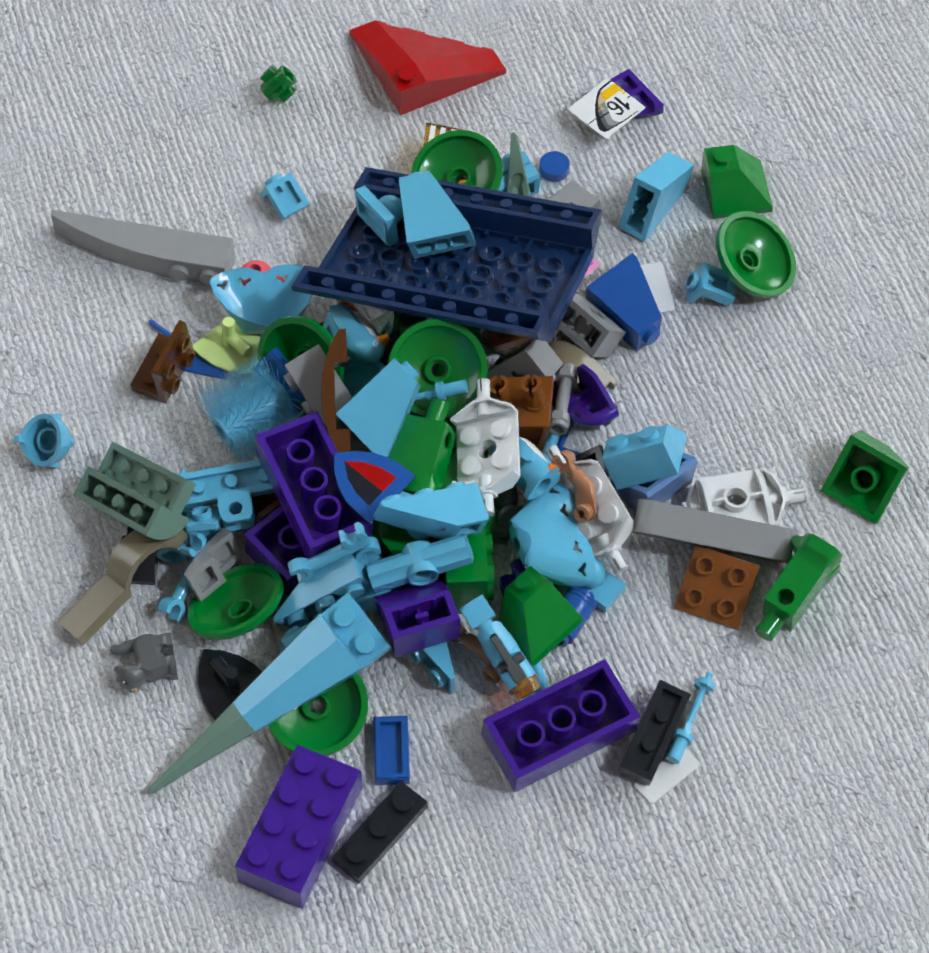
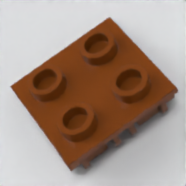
(717, 586)

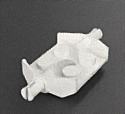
(478, 427)
(759, 488)
(612, 522)

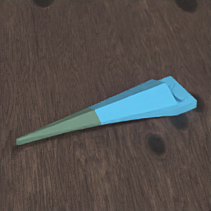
(319, 658)

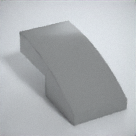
(210, 563)

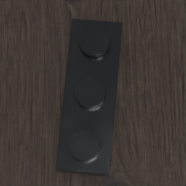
(654, 732)
(380, 832)

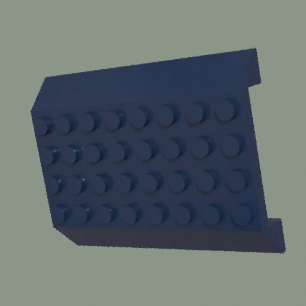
(512, 282)

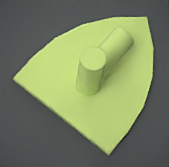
(228, 347)

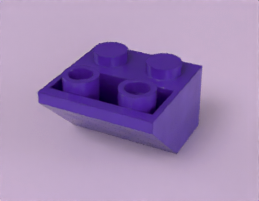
(418, 617)

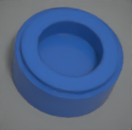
(554, 166)

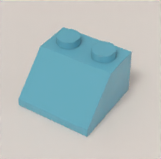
(644, 455)

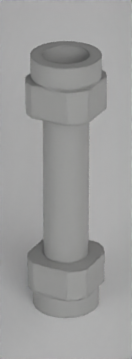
(565, 380)

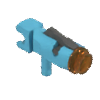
(501, 649)

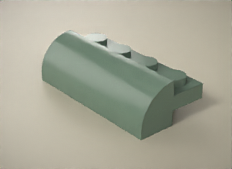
(137, 493)

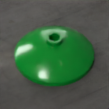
(459, 157)
(755, 254)
(295, 336)
(443, 344)
(238, 604)
(332, 728)

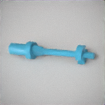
(443, 390)
(683, 737)

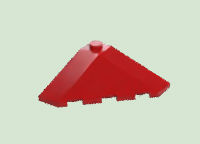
(420, 66)

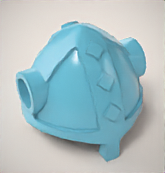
(45, 440)

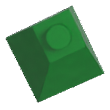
(734, 182)
(865, 476)
(536, 615)

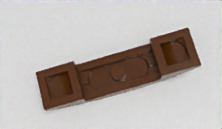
(335, 358)

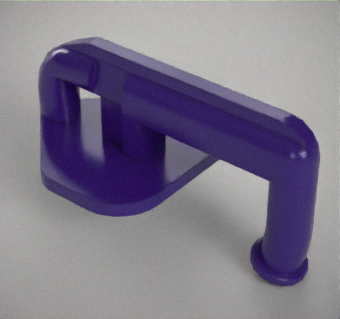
(592, 404)

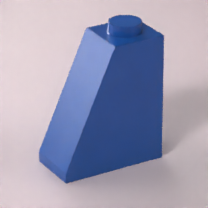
(628, 302)

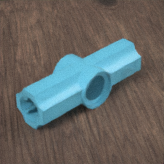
(420, 563)

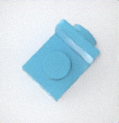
(285, 195)
(710, 283)

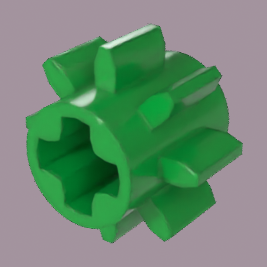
(278, 83)

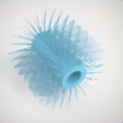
(251, 412)

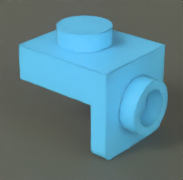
(204, 520)

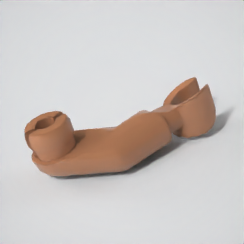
(585, 488)
(473, 645)

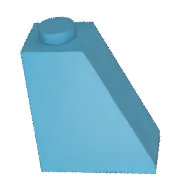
(654, 195)
(431, 217)
(382, 407)

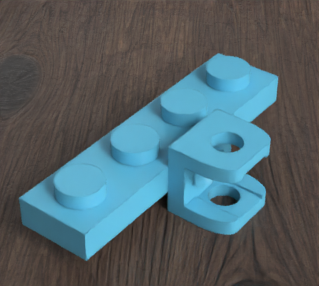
(232, 489)

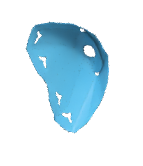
(262, 298)
(549, 539)

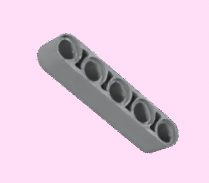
(714, 531)

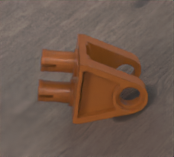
(533, 401)

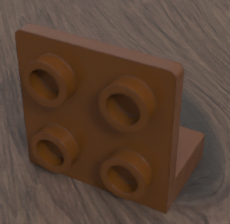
(164, 364)

